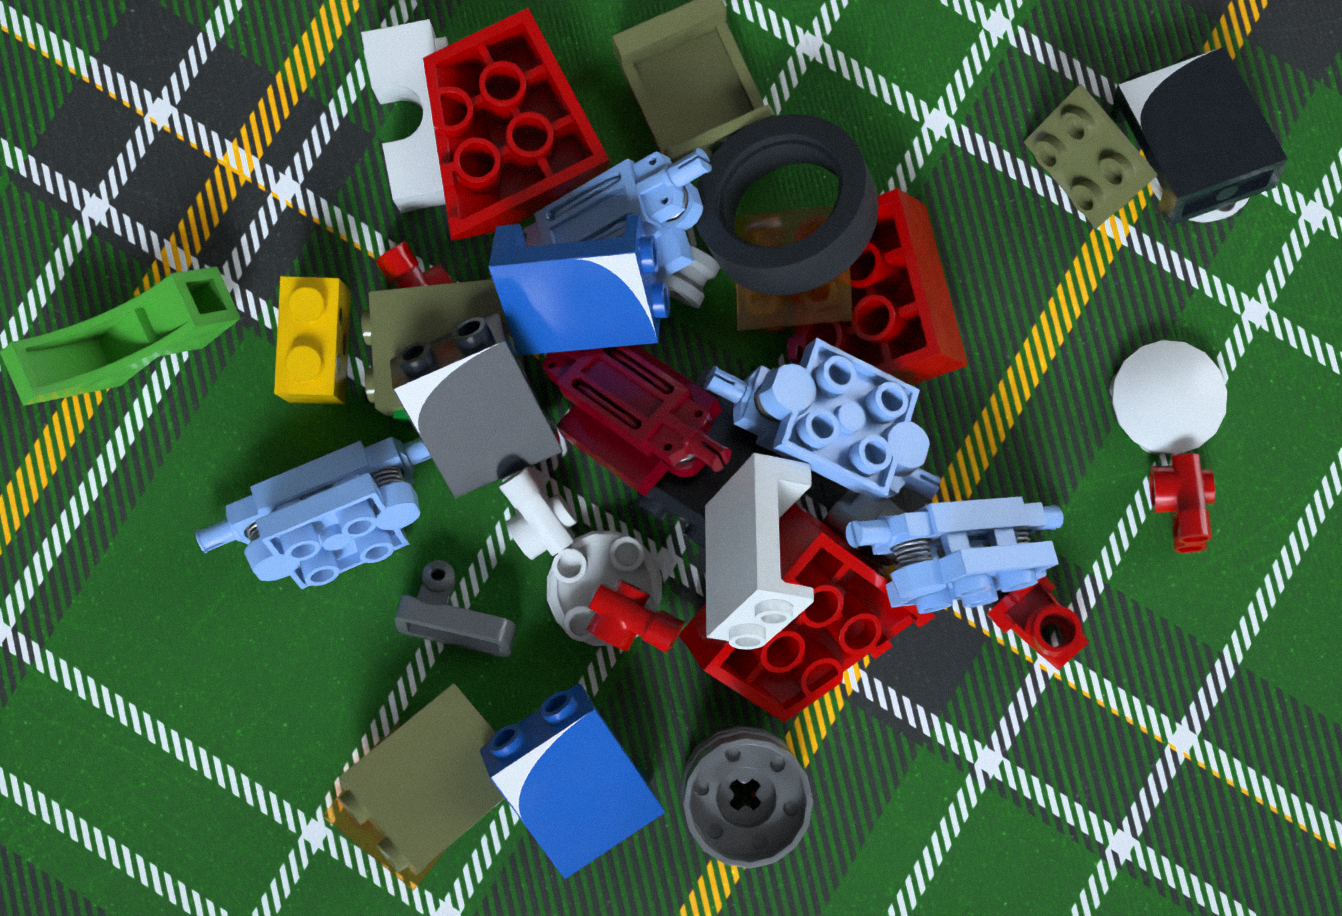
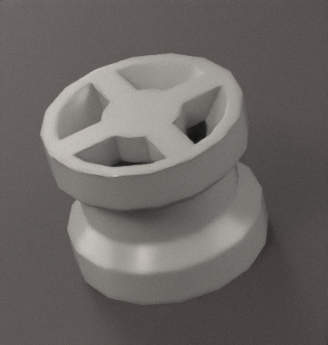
(688, 283)

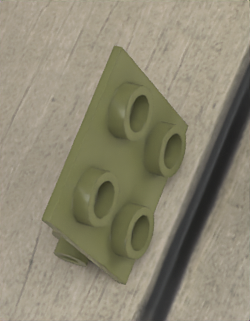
(1089, 157)

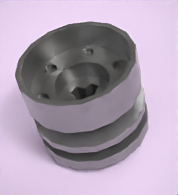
(745, 830)

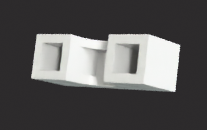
(398, 74)

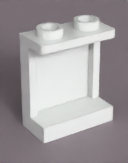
(743, 575)

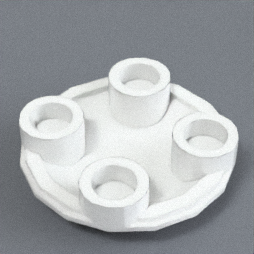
(1169, 397)
(592, 561)

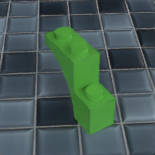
(109, 349)

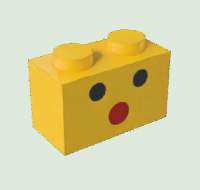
(312, 340)

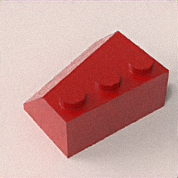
(506, 127)
(898, 301)
(832, 634)

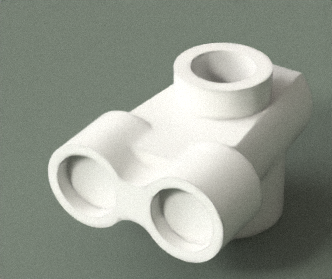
(542, 520)

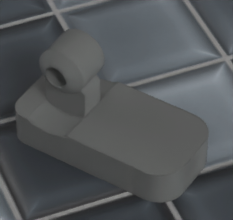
(435, 620)

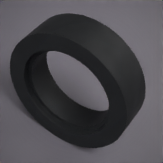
(818, 256)

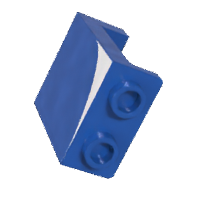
(579, 291)
(570, 780)

